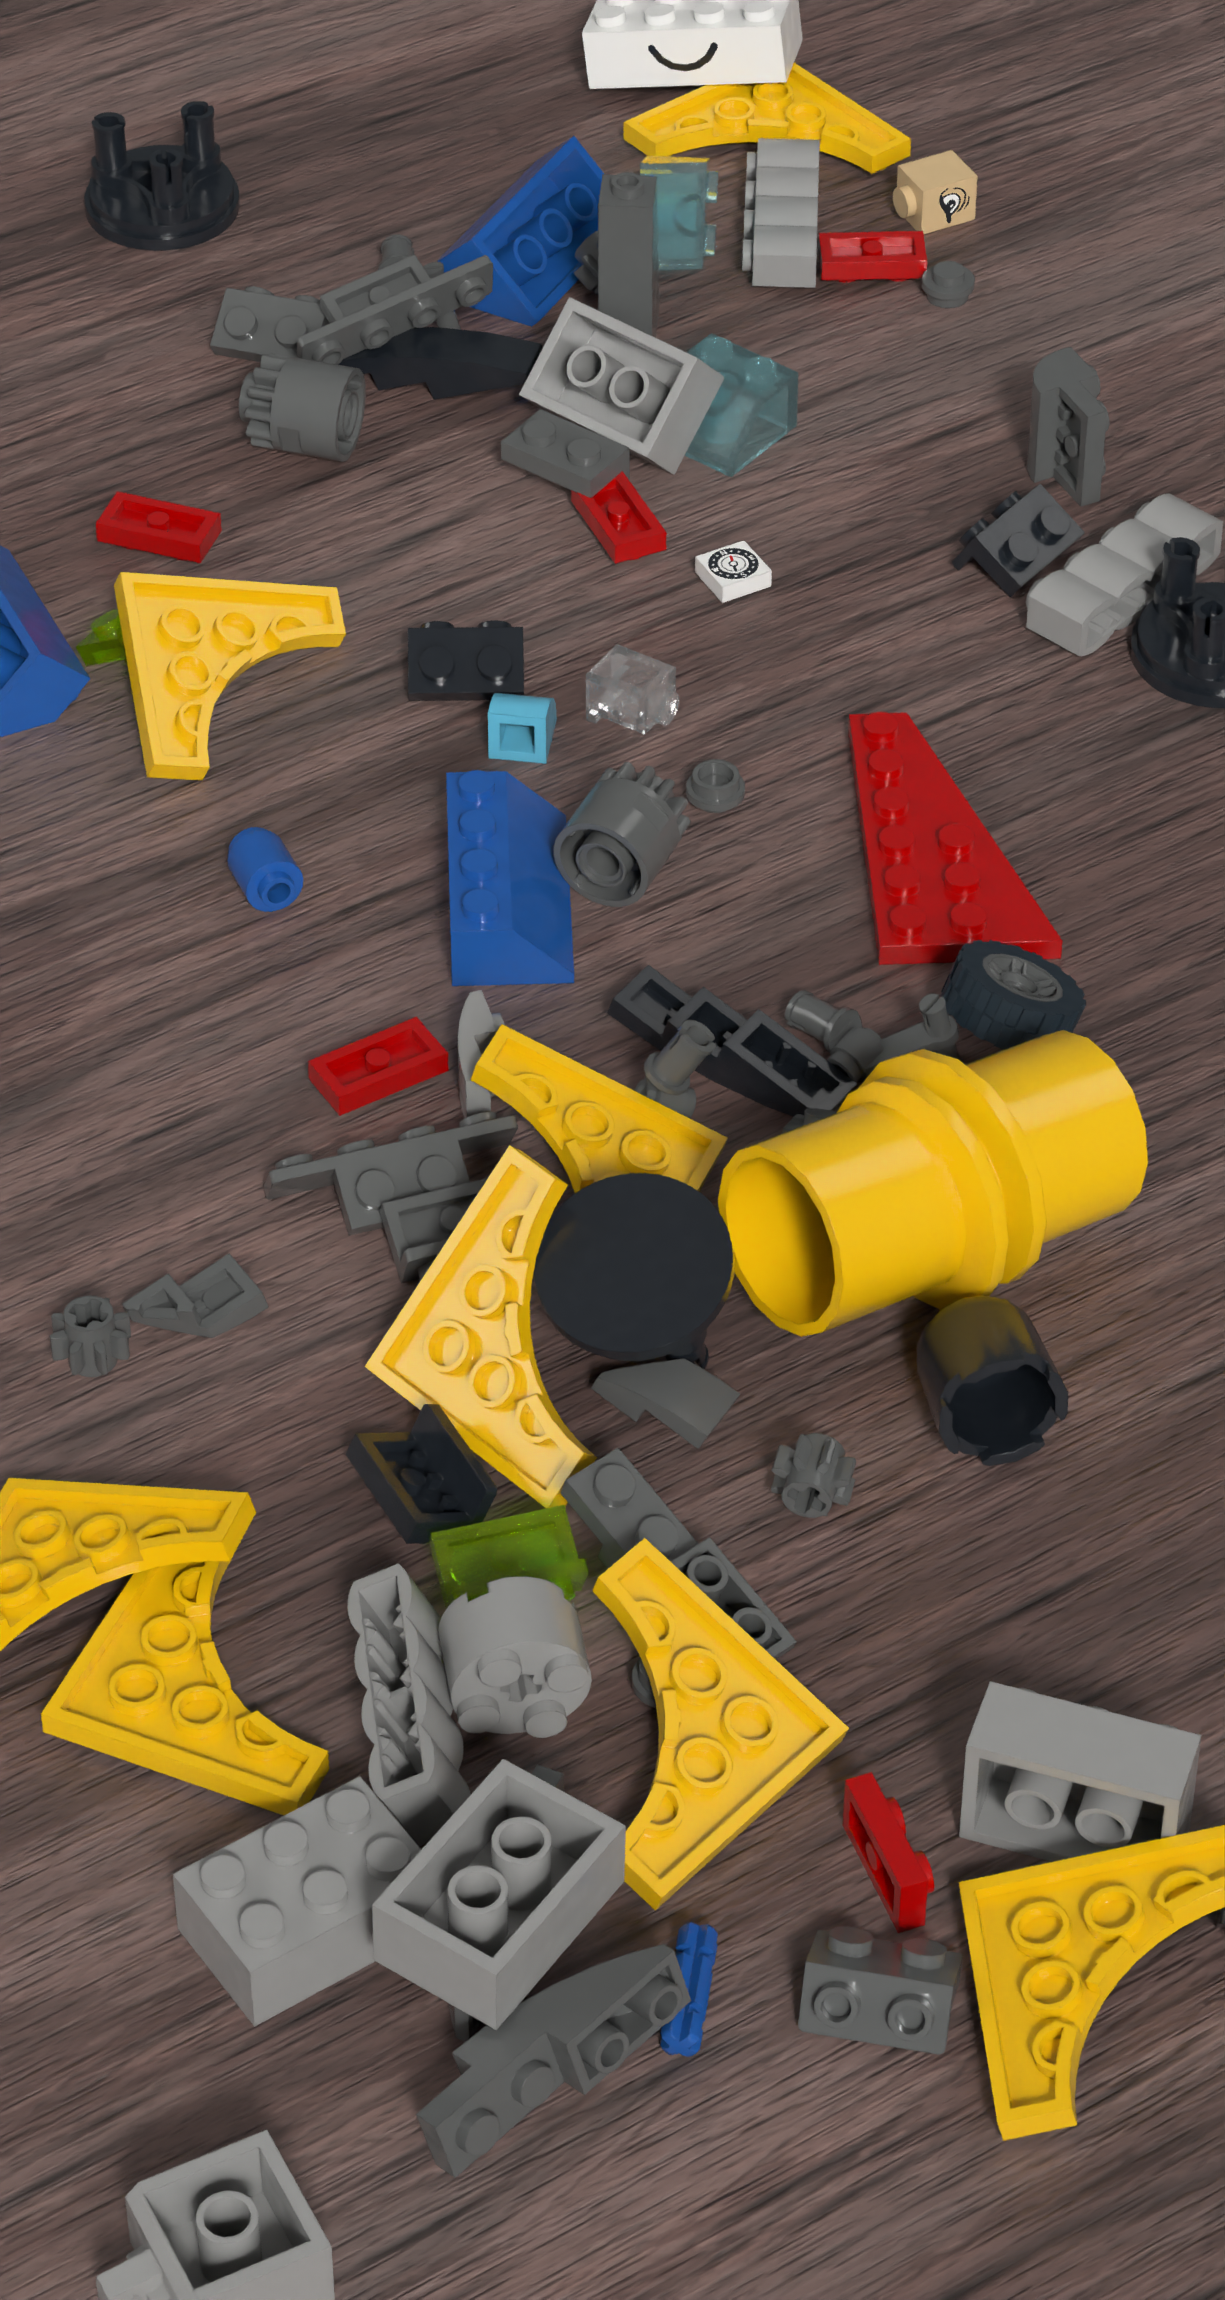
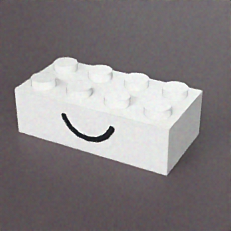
(690, 42)

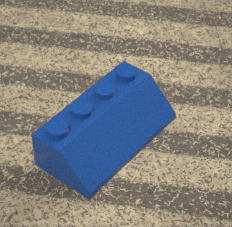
(534, 234)
(36, 662)
(504, 884)

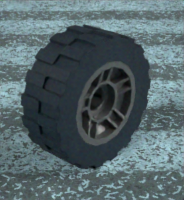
(1010, 994)

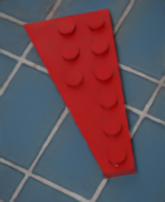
(930, 857)

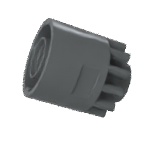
(304, 406)
(621, 836)

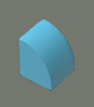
(520, 727)

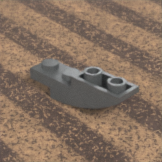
(626, 1509)
(560, 2035)

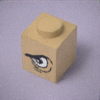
(936, 192)

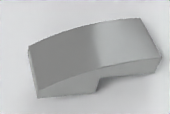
(475, 1032)

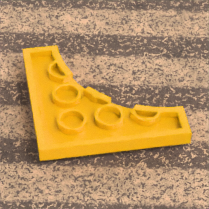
(783, 110)
(195, 638)
(592, 1120)
(470, 1337)
(83, 1534)
(163, 1700)
(727, 1716)
(1057, 1943)

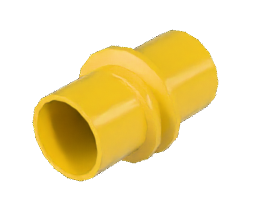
(933, 1181)

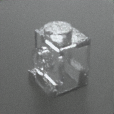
(631, 690)

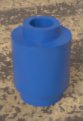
(264, 869)

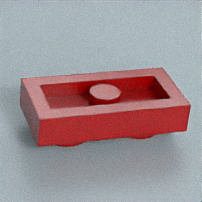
(872, 255)
(621, 520)
(158, 527)
(378, 1066)
(880, 1840)

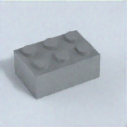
(622, 385)
(1072, 1777)
(499, 1893)
(293, 1899)

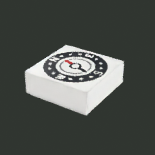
(733, 571)

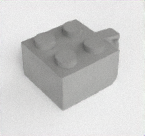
(223, 2232)

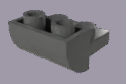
(1067, 426)

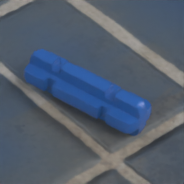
(696, 1956)

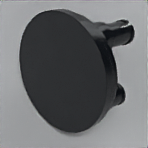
(160, 192)
(1182, 632)
(636, 1268)

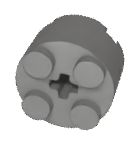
(515, 1658)

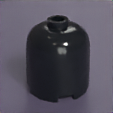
(989, 1380)

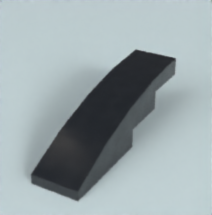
(448, 361)
(749, 1055)

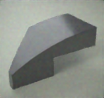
(203, 1305)
(673, 1392)

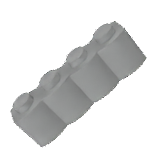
(782, 212)
(1116, 579)
(406, 1703)

